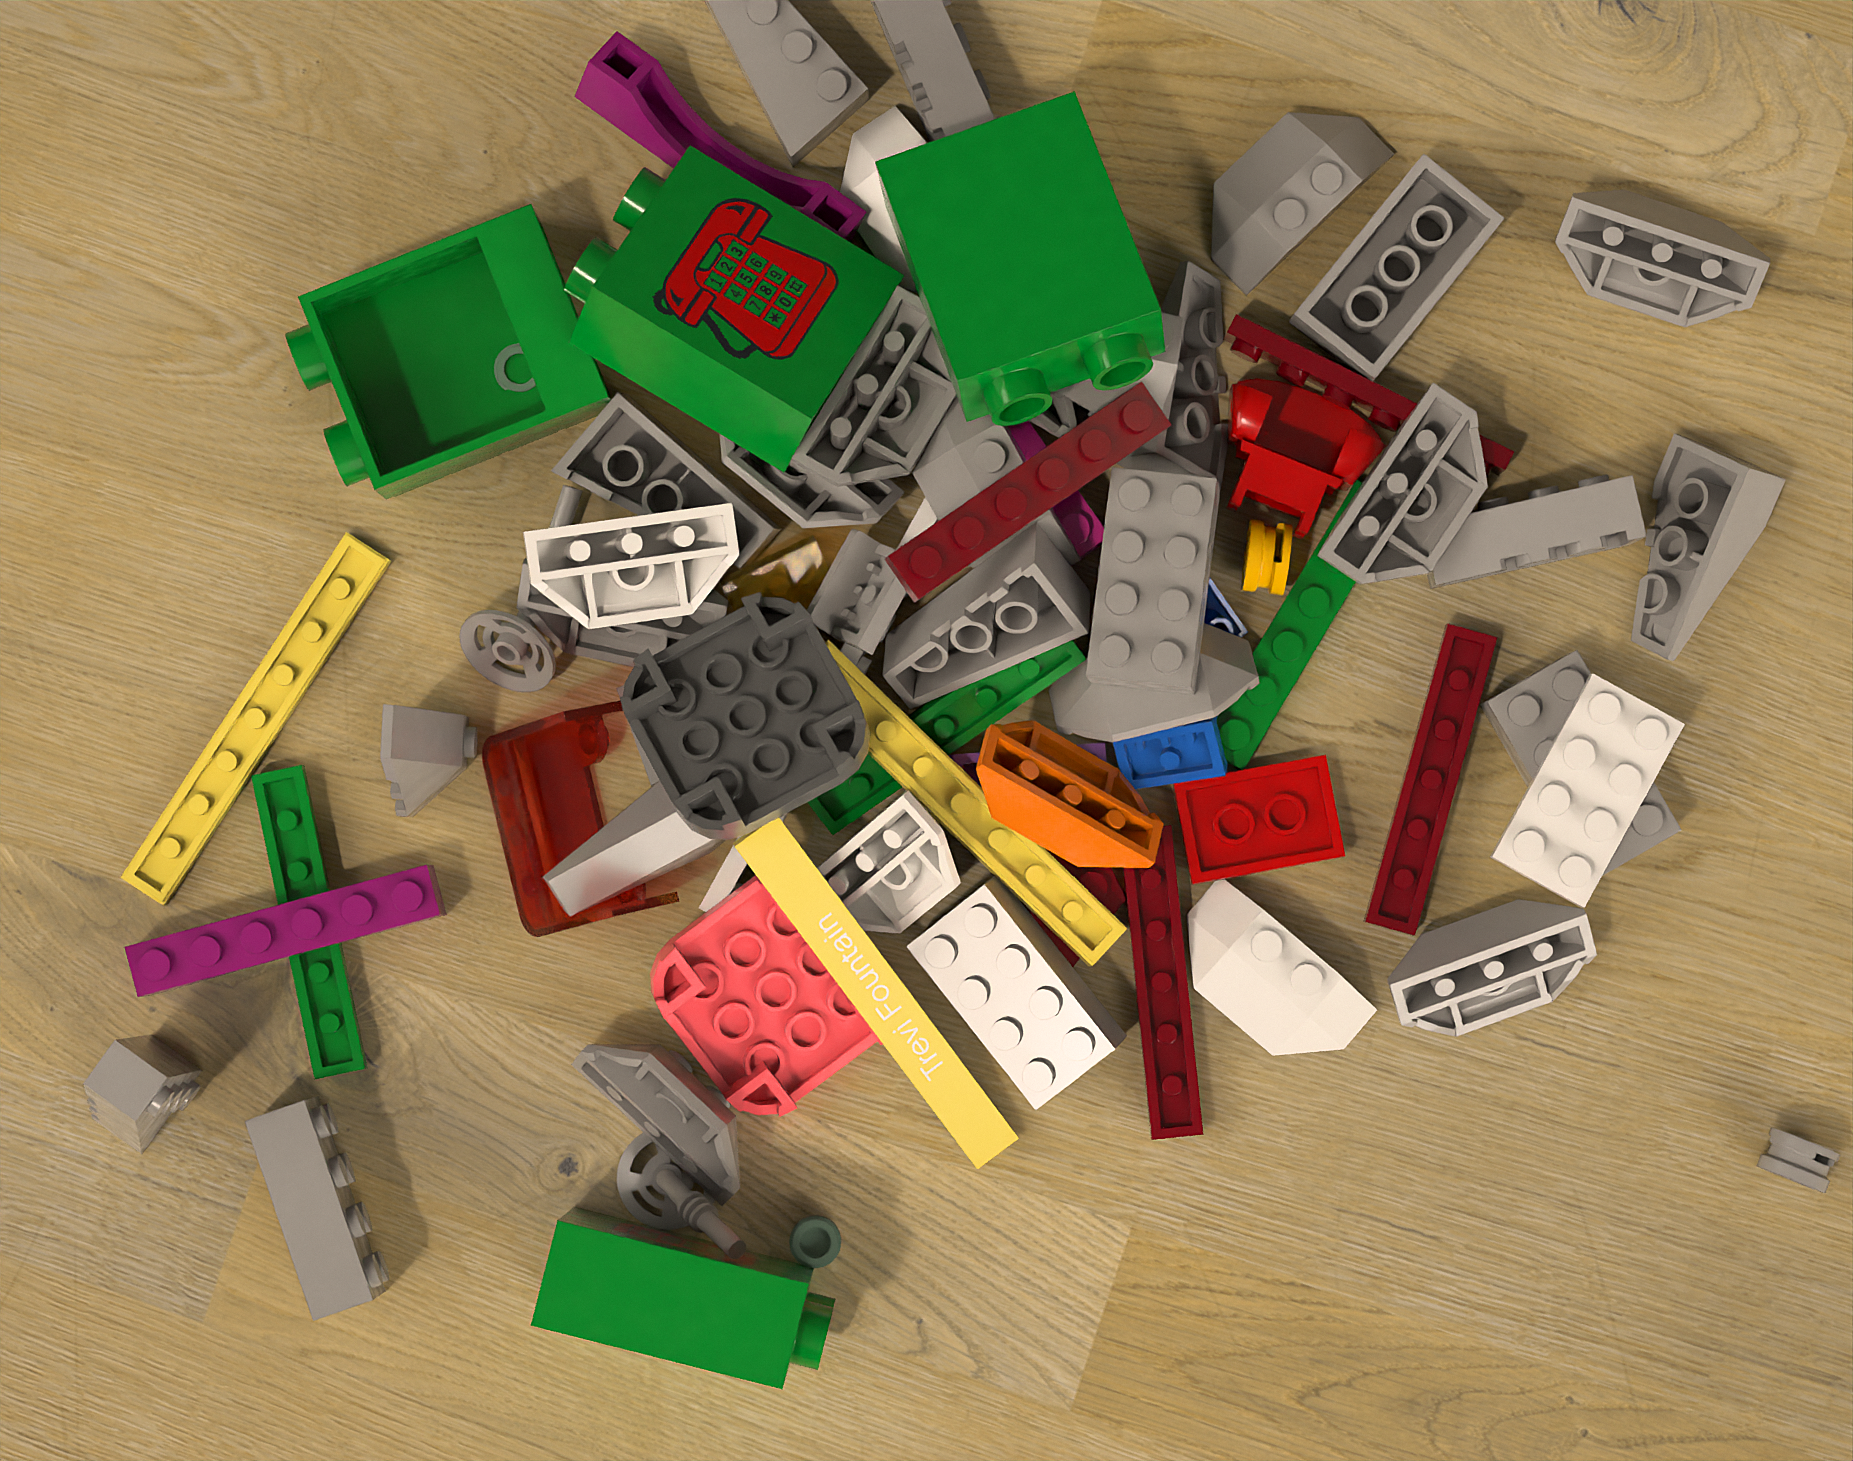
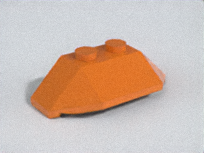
(1065, 798)

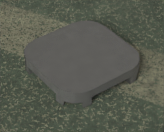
(746, 718)

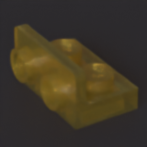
(787, 574)

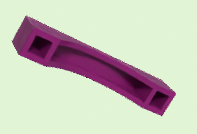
(641, 101)
(285, 930)

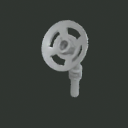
(516, 633)
(680, 1204)

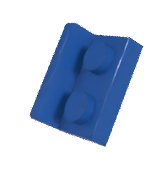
(1173, 755)

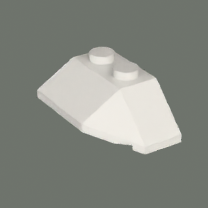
(875, 141)
(633, 564)
(893, 867)
(1269, 977)

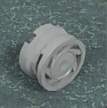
(1798, 1160)

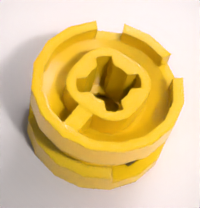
(1259, 562)

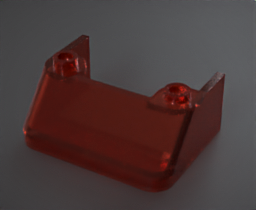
(551, 808)

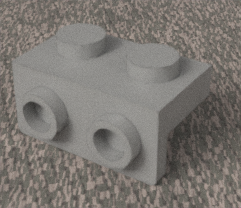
(858, 594)

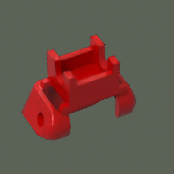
(1294, 447)

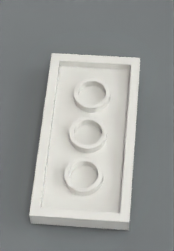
(1587, 790)

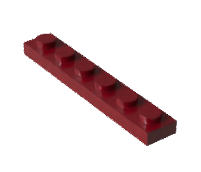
(1339, 383)
(1027, 492)
(1430, 779)
(1163, 996)

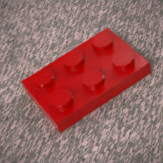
(1259, 820)

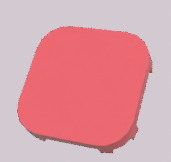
(756, 1003)

